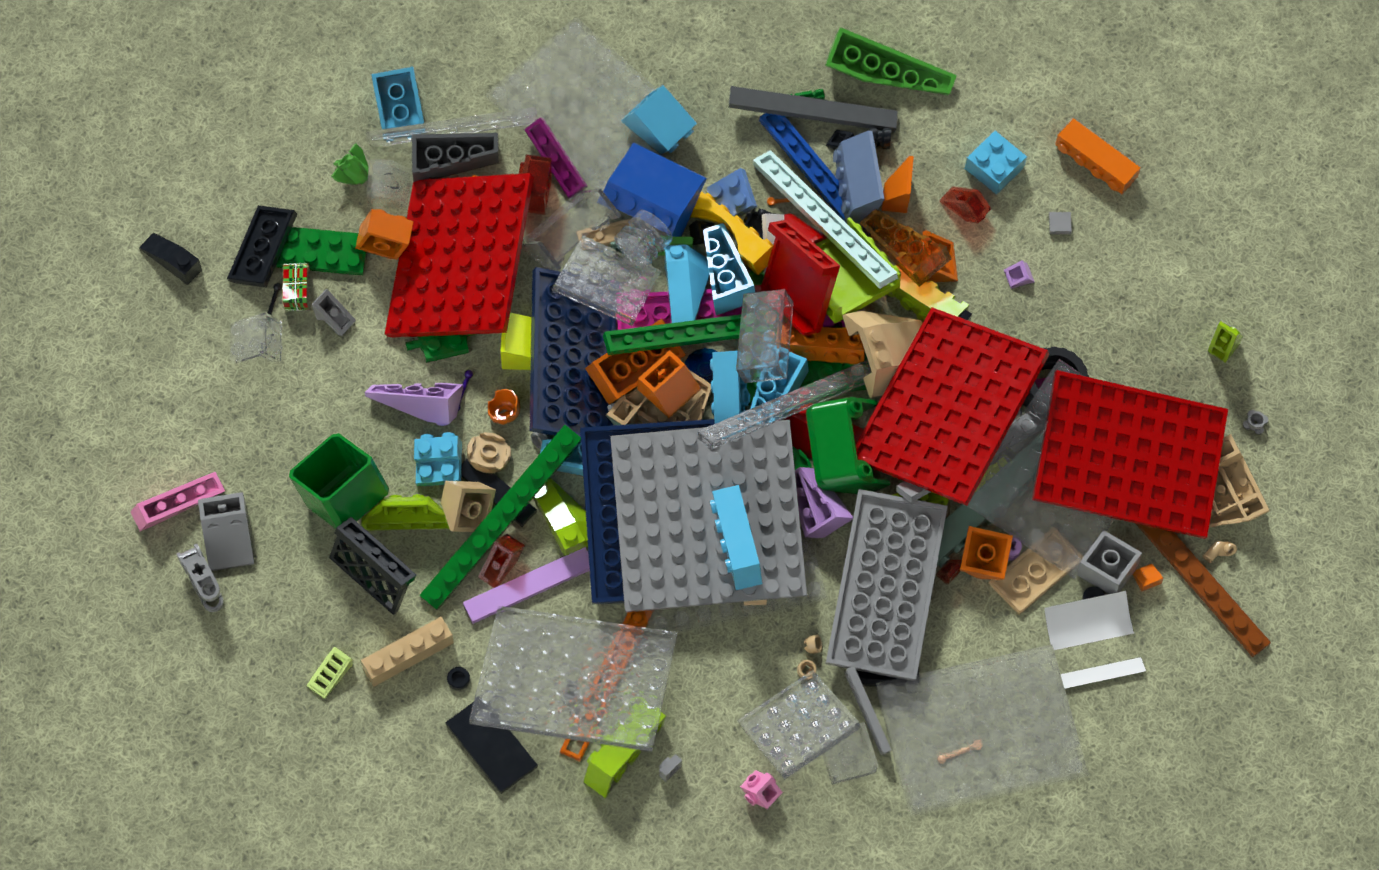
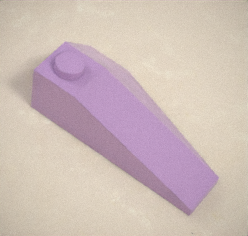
(430, 404)

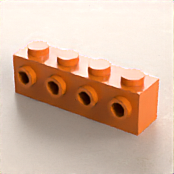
(1097, 156)
(828, 346)

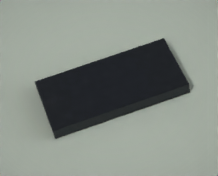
(262, 246)
(493, 750)

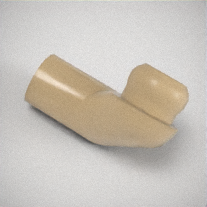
(1220, 549)

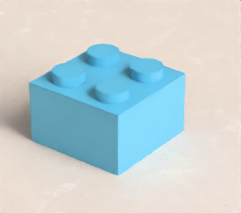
(995, 162)

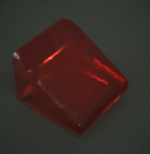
(949, 571)

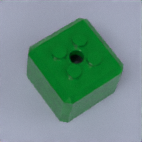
(339, 481)

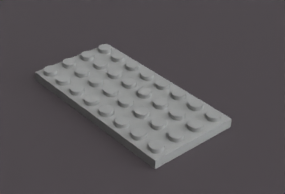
(886, 585)

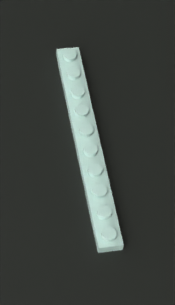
(825, 219)

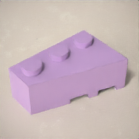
(819, 510)

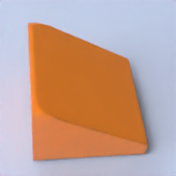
(1147, 577)

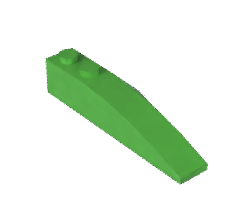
(884, 65)

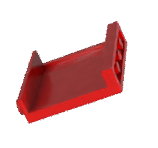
(803, 272)

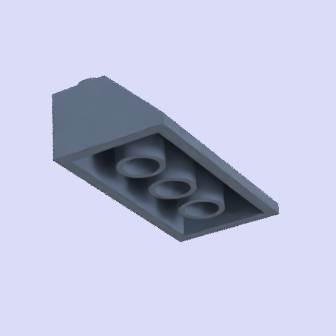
(858, 176)

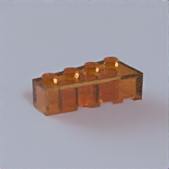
(909, 250)

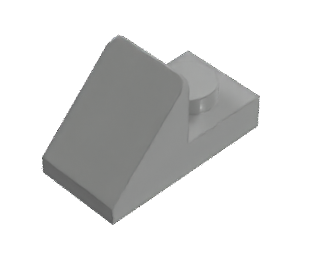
(332, 312)

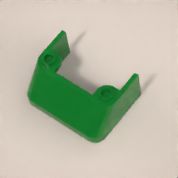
(835, 448)

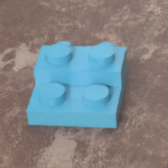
(437, 459)

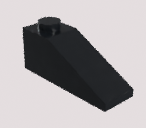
(172, 257)

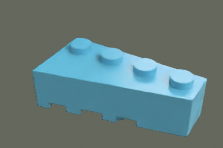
(726, 270)
(727, 386)

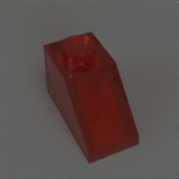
(966, 203)
(501, 560)

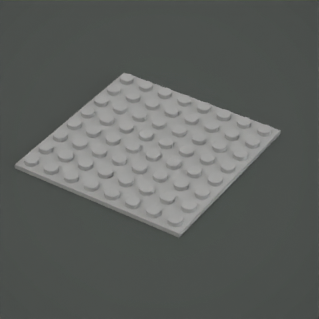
(668, 525)

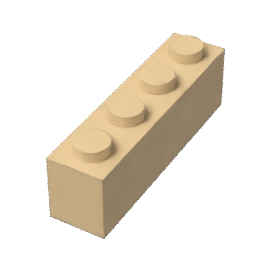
(407, 651)

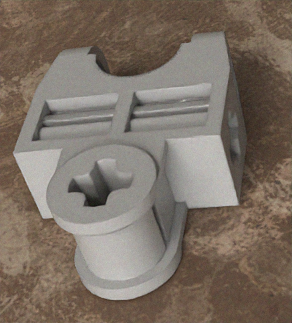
(201, 577)

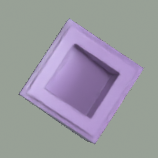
(1019, 274)

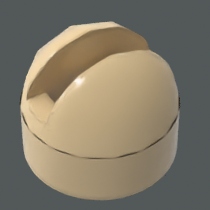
(814, 644)
(802, 665)

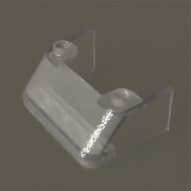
(564, 228)

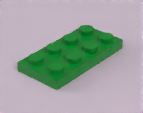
(323, 251)

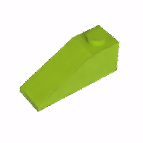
(1225, 341)

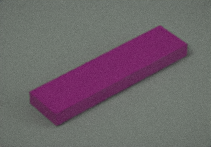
(562, 166)

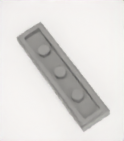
(867, 711)

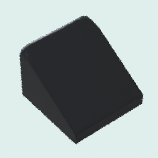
(837, 137)
(696, 231)

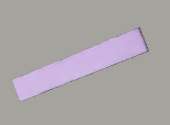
(528, 585)

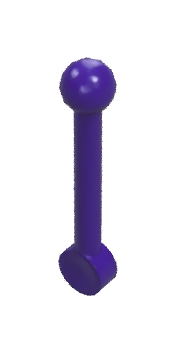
(468, 374)

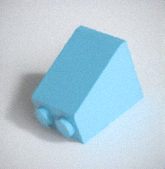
(660, 121)

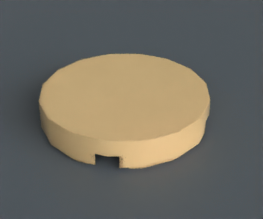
(488, 453)

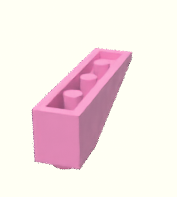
(175, 501)

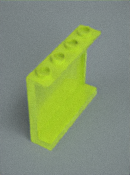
(852, 287)

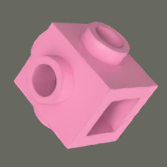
(761, 789)

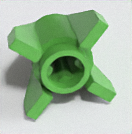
(352, 168)

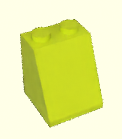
(517, 343)

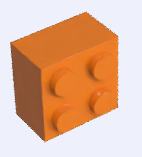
(384, 234)

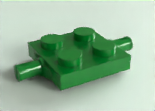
(440, 347)

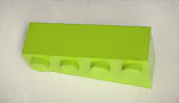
(610, 764)

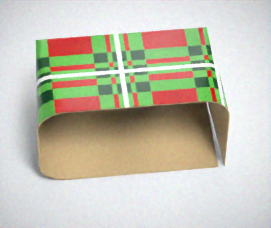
(295, 286)

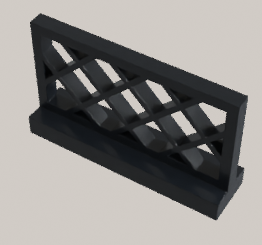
(378, 559)

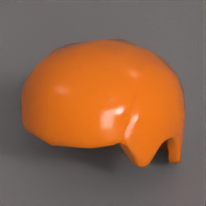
(504, 400)

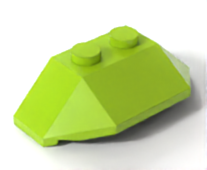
(405, 514)

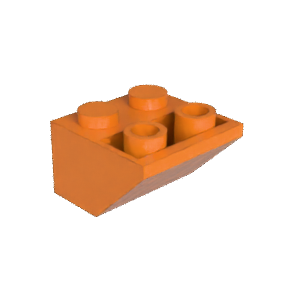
(668, 384)

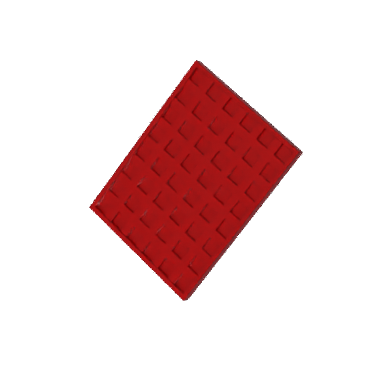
(460, 256)
(950, 405)
(1130, 454)

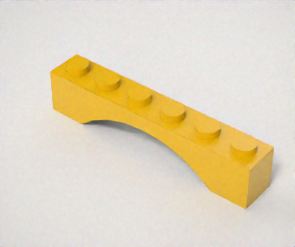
(751, 248)

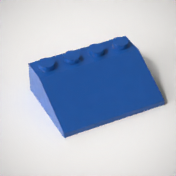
(655, 185)

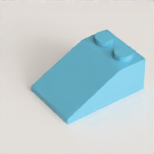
(397, 98)

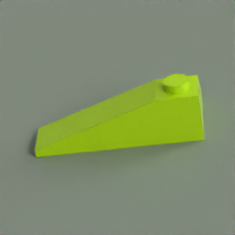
(563, 517)

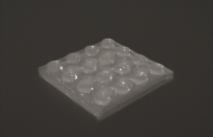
(606, 280)
(799, 724)

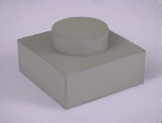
(669, 767)

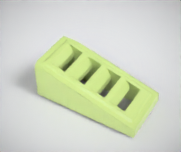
(336, 677)

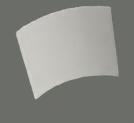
(1090, 622)

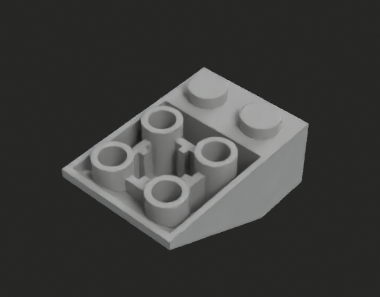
(226, 531)

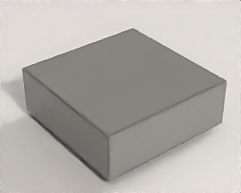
(1060, 223)

